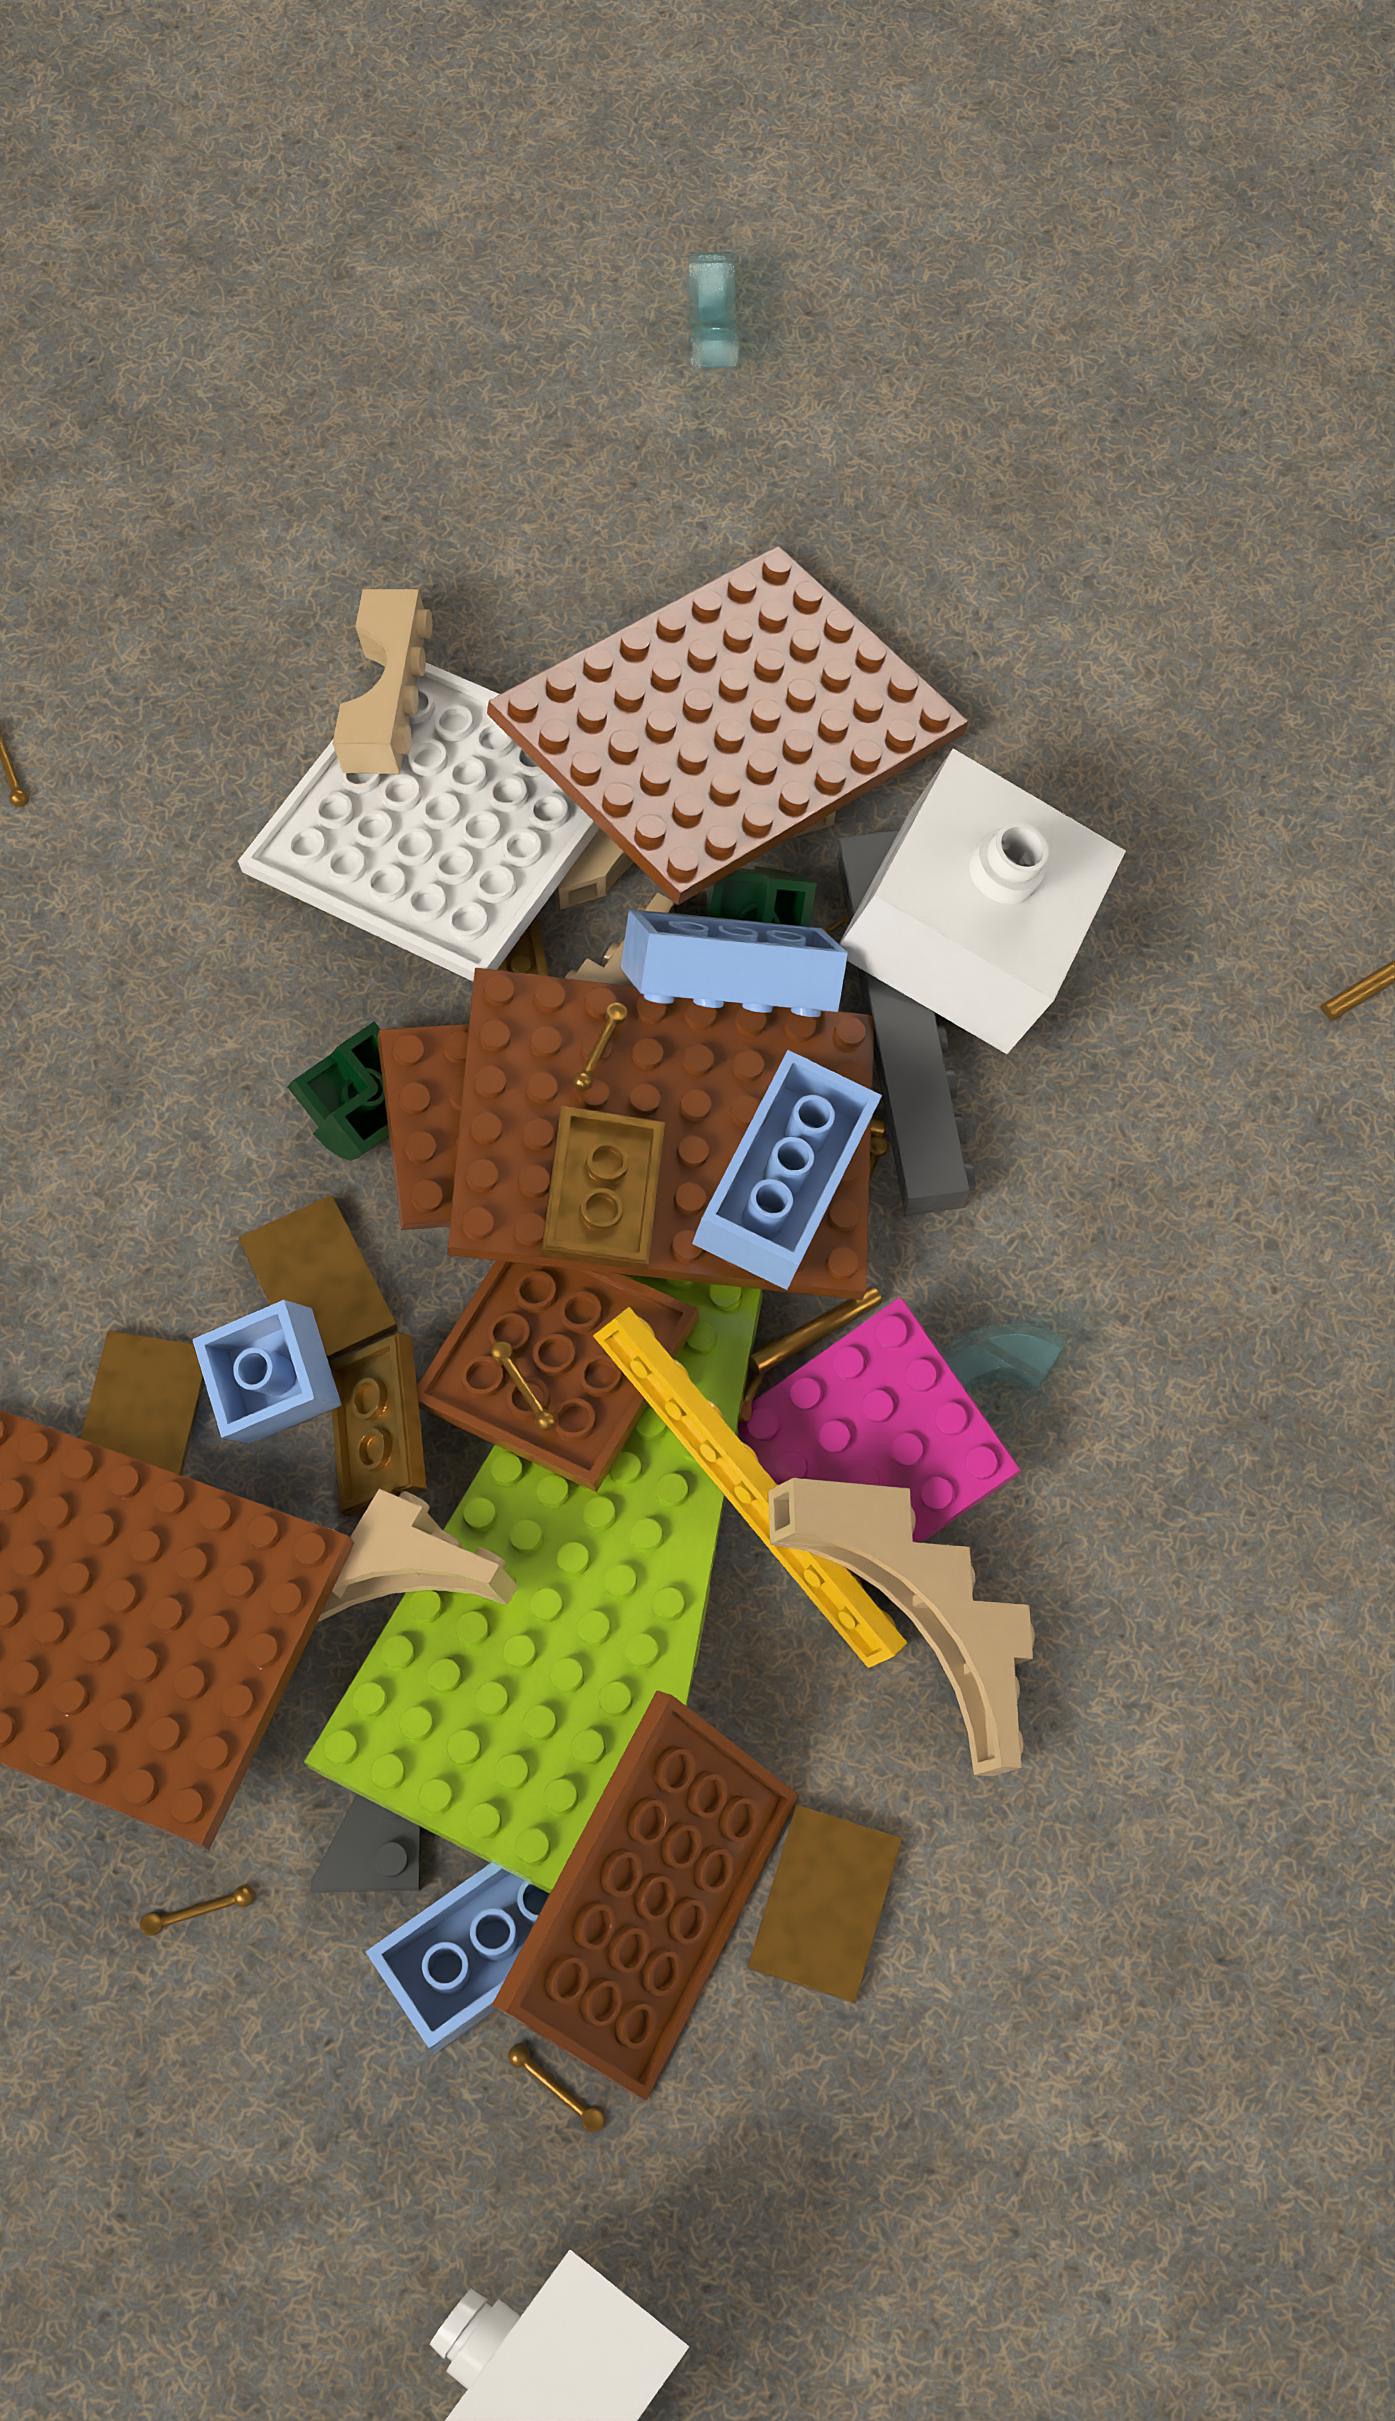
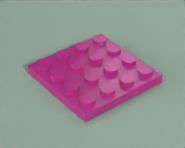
(883, 1414)

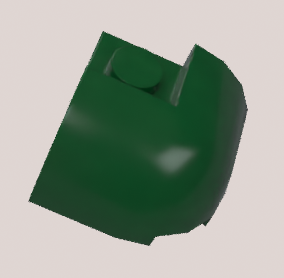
(763, 897)
(347, 1096)

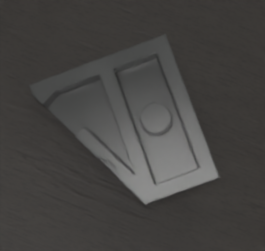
(371, 1852)

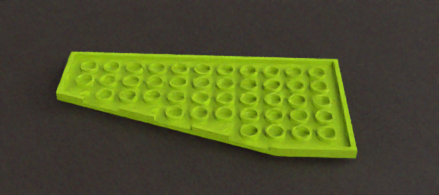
(517, 1713)

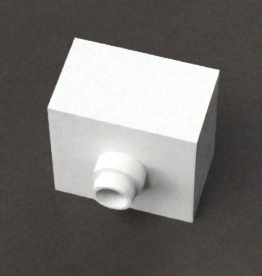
(981, 902)
(568, 2358)

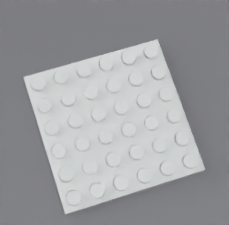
(436, 856)

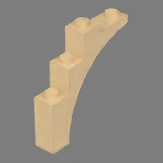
(407, 1551)
(933, 1585)

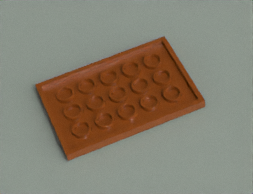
(647, 1897)

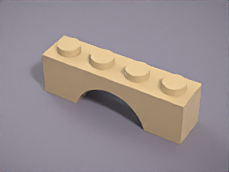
(375, 727)

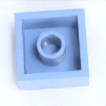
(266, 1372)

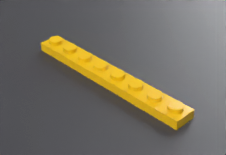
(744, 1482)

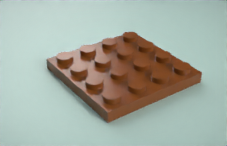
(423, 1109)
(550, 1325)

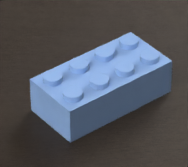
(733, 962)
(786, 1169)
(458, 1953)

